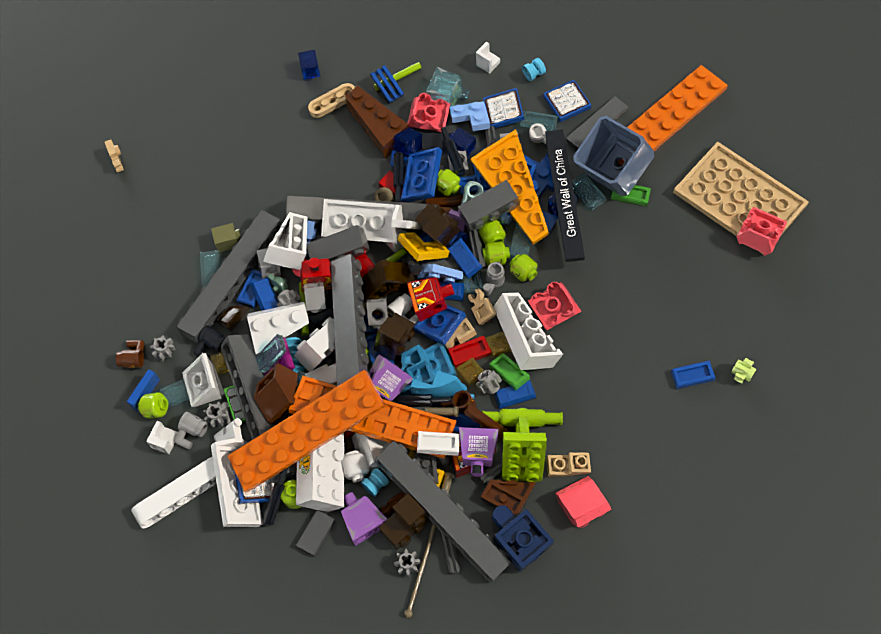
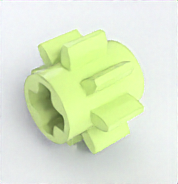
(743, 370)

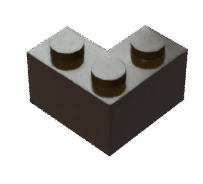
(438, 225)
(387, 277)
(393, 336)
(404, 523)

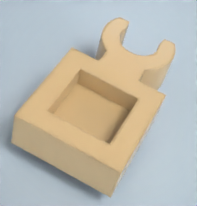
(114, 153)
(483, 308)
(463, 333)

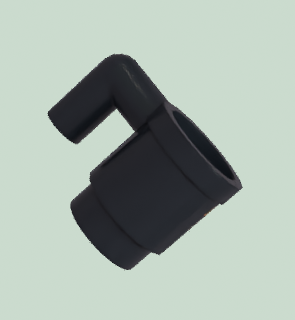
(210, 338)

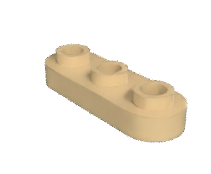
(324, 103)

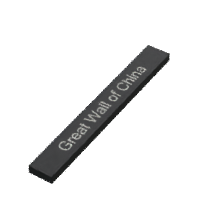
(564, 196)

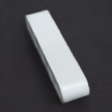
(175, 494)

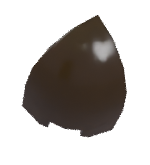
(232, 316)

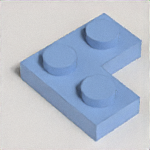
(474, 112)
(438, 271)

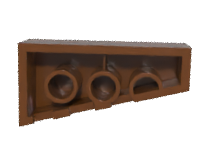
(375, 119)

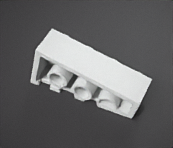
(524, 334)

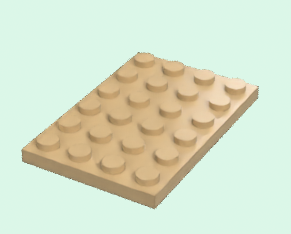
(729, 187)

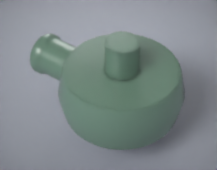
(278, 283)

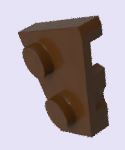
(508, 493)

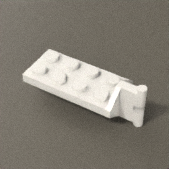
(378, 220)
(232, 512)

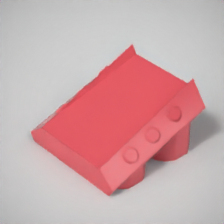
(428, 113)
(761, 231)
(554, 305)
(582, 502)

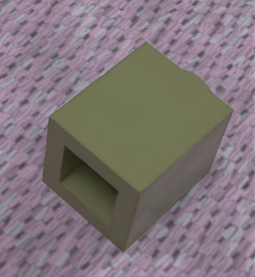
(225, 237)

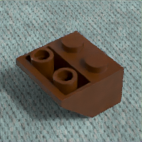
(276, 392)

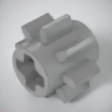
(287, 298)
(157, 347)
(488, 382)
(215, 420)
(407, 568)

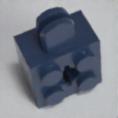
(520, 536)

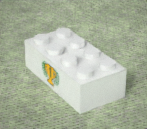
(322, 477)

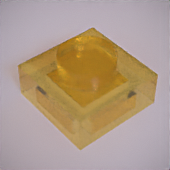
(498, 344)
(219, 363)
(469, 371)

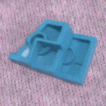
(424, 364)
(443, 386)

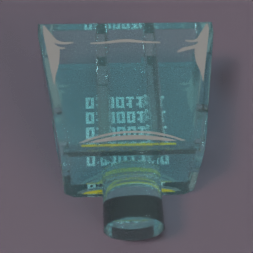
(446, 86)

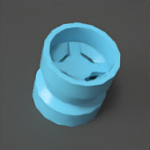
(533, 69)
(375, 482)

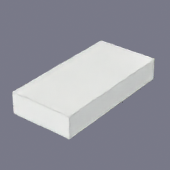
(438, 443)

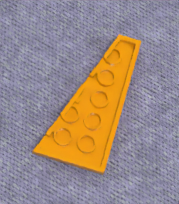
(507, 162)

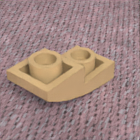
(568, 465)

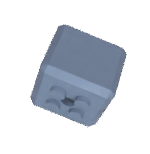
(605, 146)

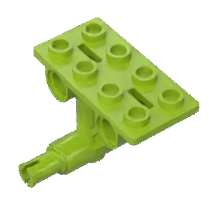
(524, 451)

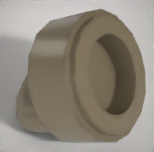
(384, 194)

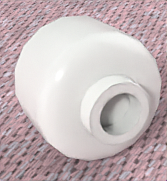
(355, 466)

